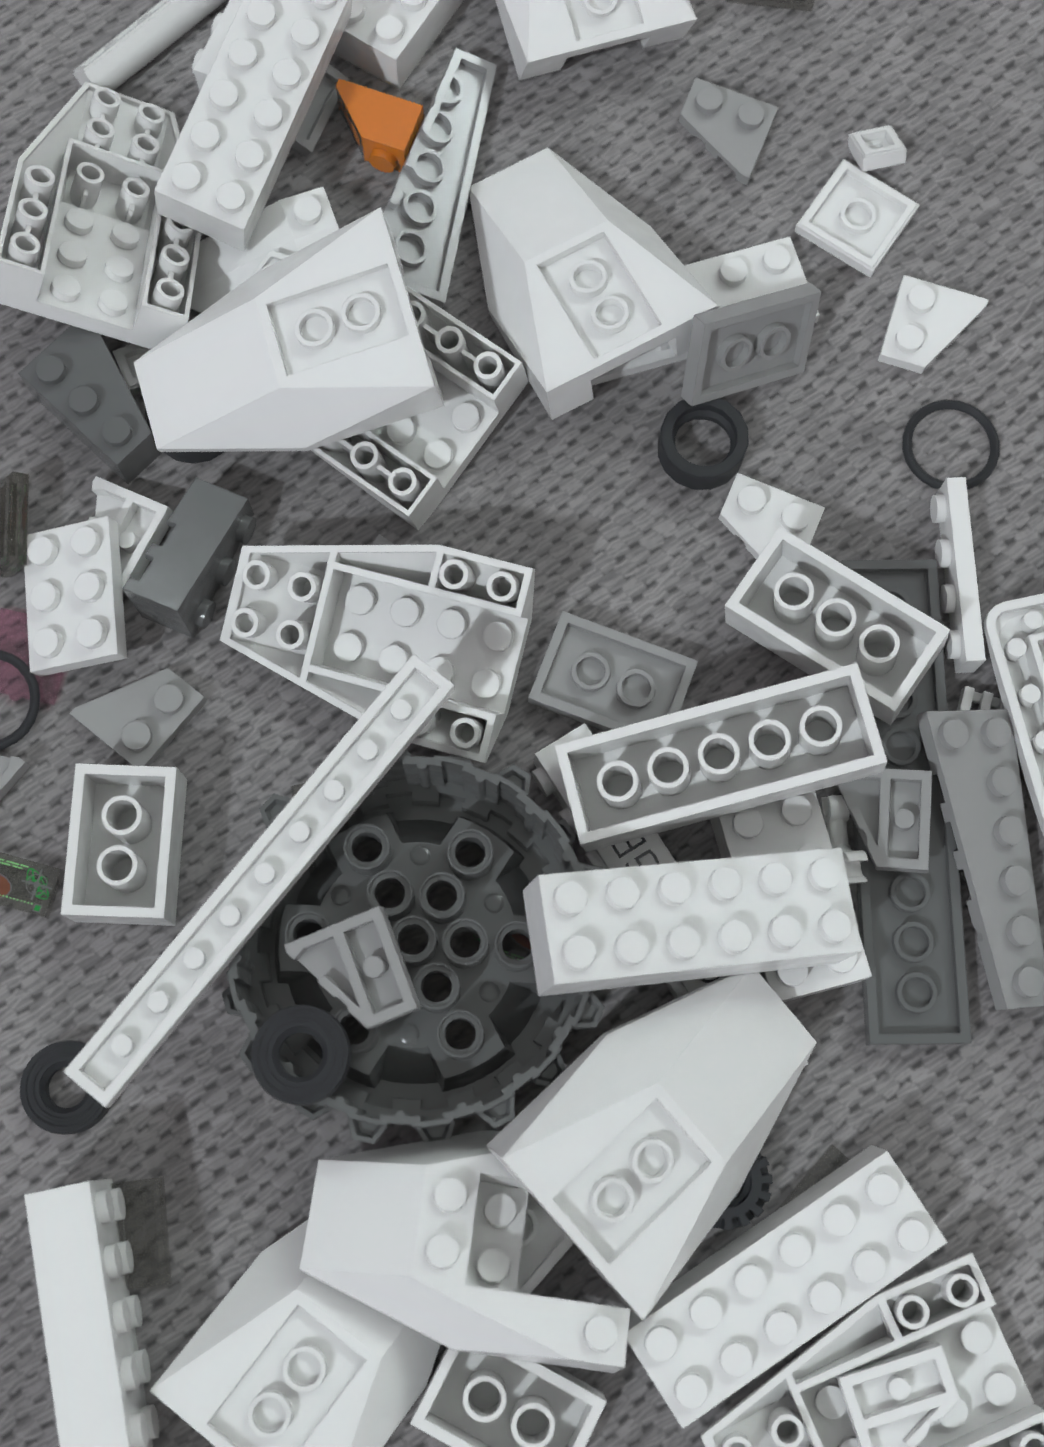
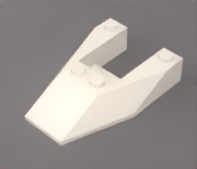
(439, 1246)

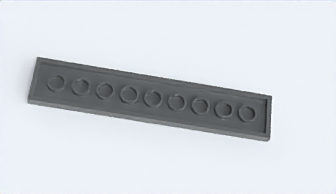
(908, 918)

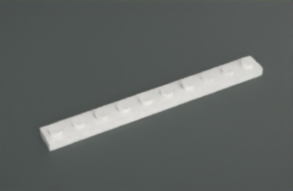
(258, 882)

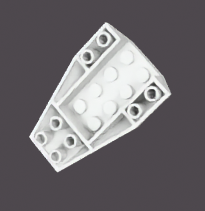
(357, 613)
(942, 1305)

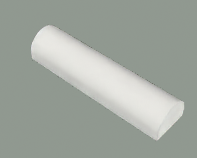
(143, 41)

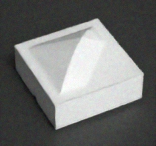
(877, 148)

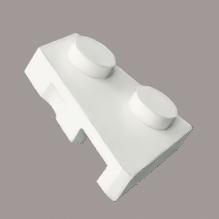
(926, 322)
(758, 510)
(139, 524)
(899, 1397)

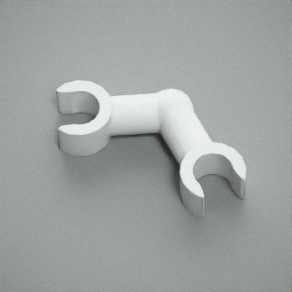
(836, 816)

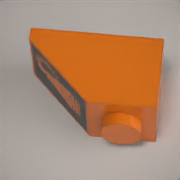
(379, 124)

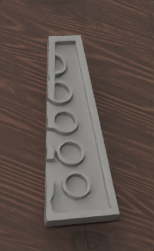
(437, 176)
(985, 804)

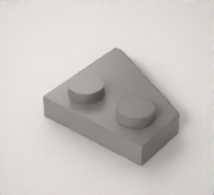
(728, 125)
(142, 715)
(893, 817)
(360, 967)

